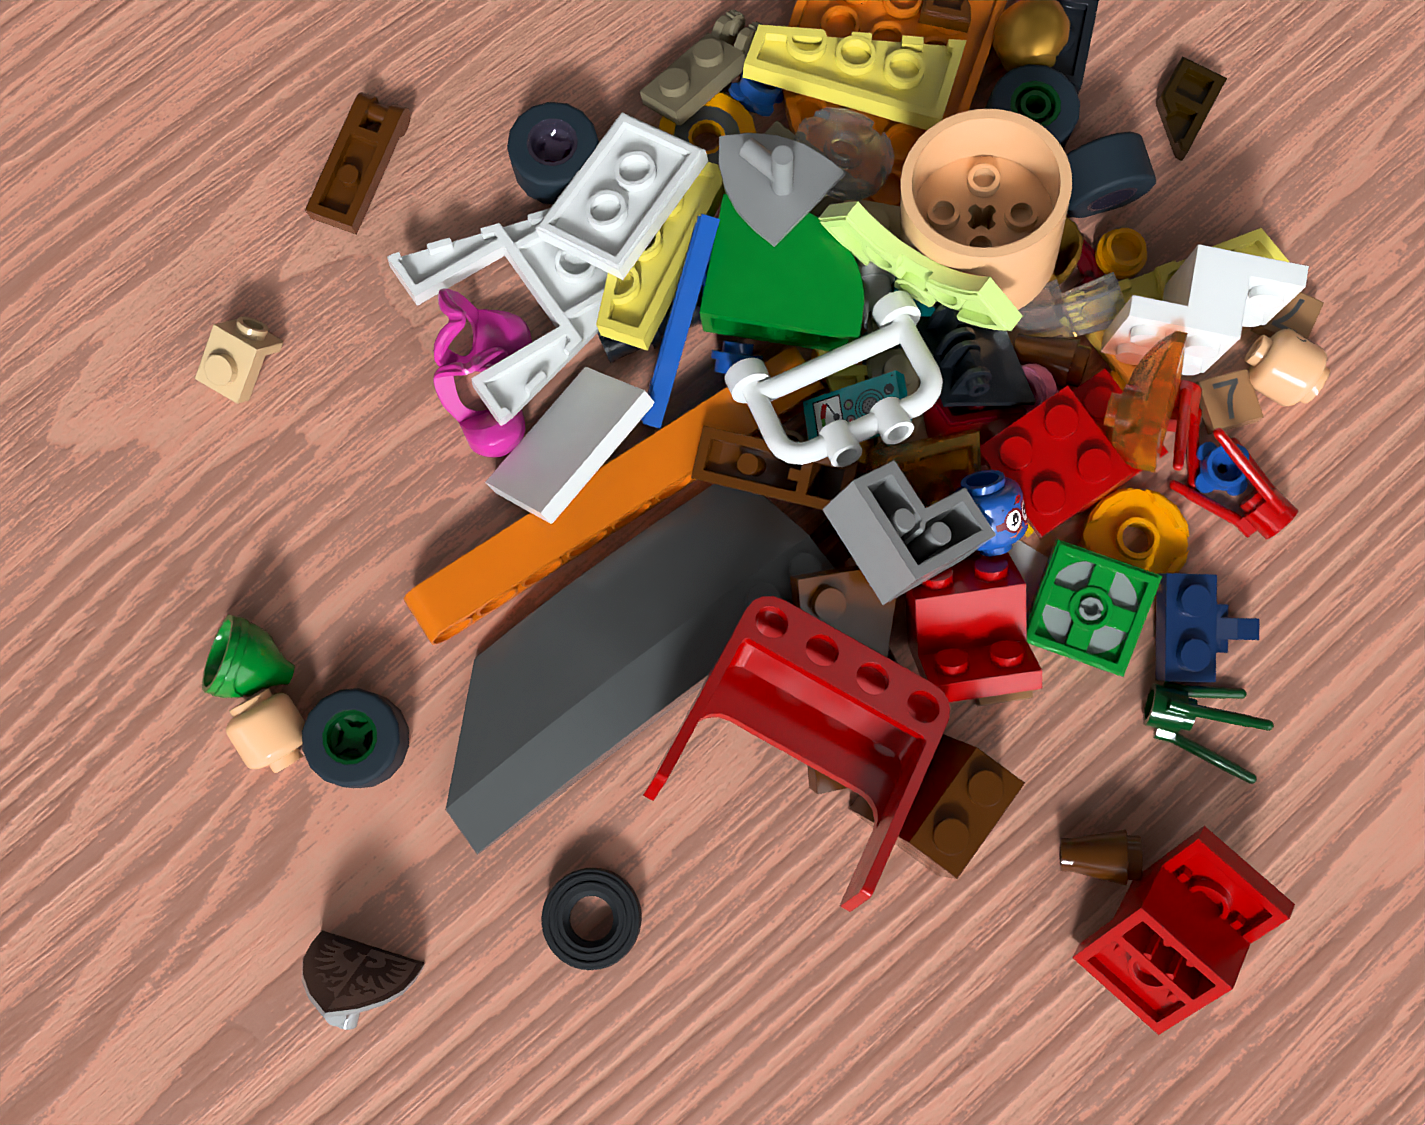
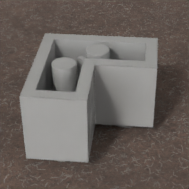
(897, 537)

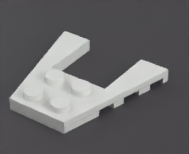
(559, 281)

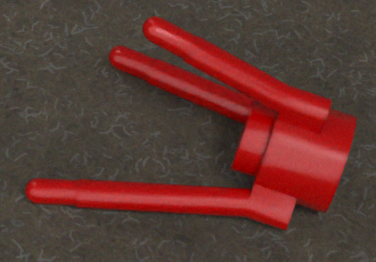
(1185, 423)
(1264, 507)

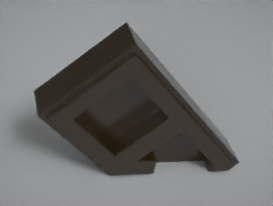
(1187, 103)

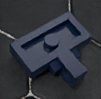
(1194, 628)

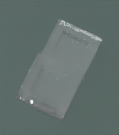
(1074, 312)

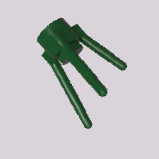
(1171, 709)

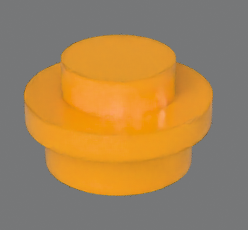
(1121, 252)

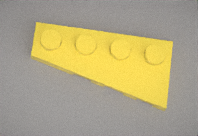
(881, 78)
(636, 306)

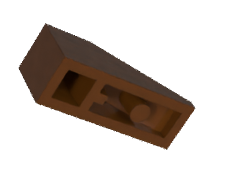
(751, 466)

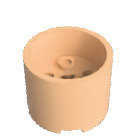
(988, 199)

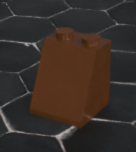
(953, 808)

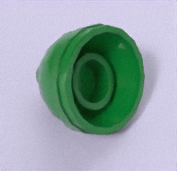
(243, 661)

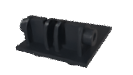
(974, 362)

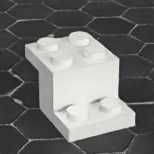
(1210, 301)

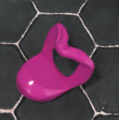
(489, 329)
(480, 427)

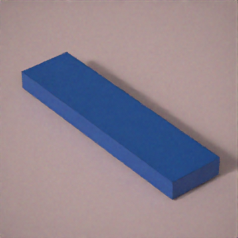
(680, 317)

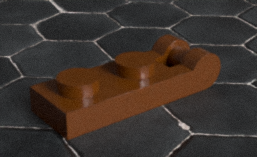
(357, 163)

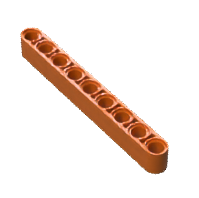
(607, 503)

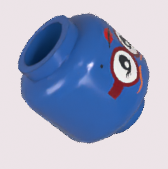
(1002, 506)

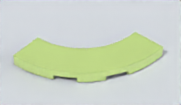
(927, 281)

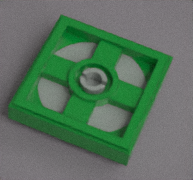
(1090, 607)

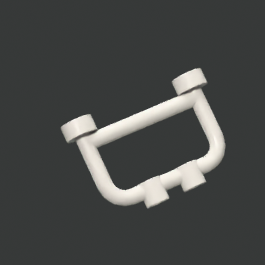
(839, 440)

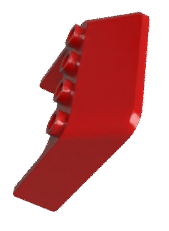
(829, 708)

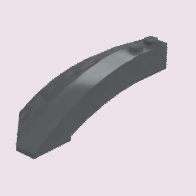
(615, 653)

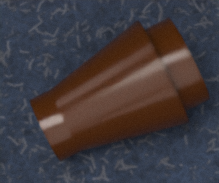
(1060, 356)
(1103, 856)

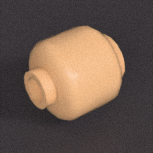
(1287, 367)
(267, 731)

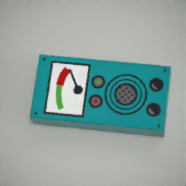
(852, 401)

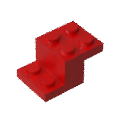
(1062, 454)
(972, 629)
(1183, 931)

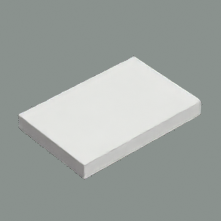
(622, 195)
(569, 443)

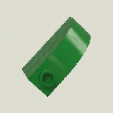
(786, 294)

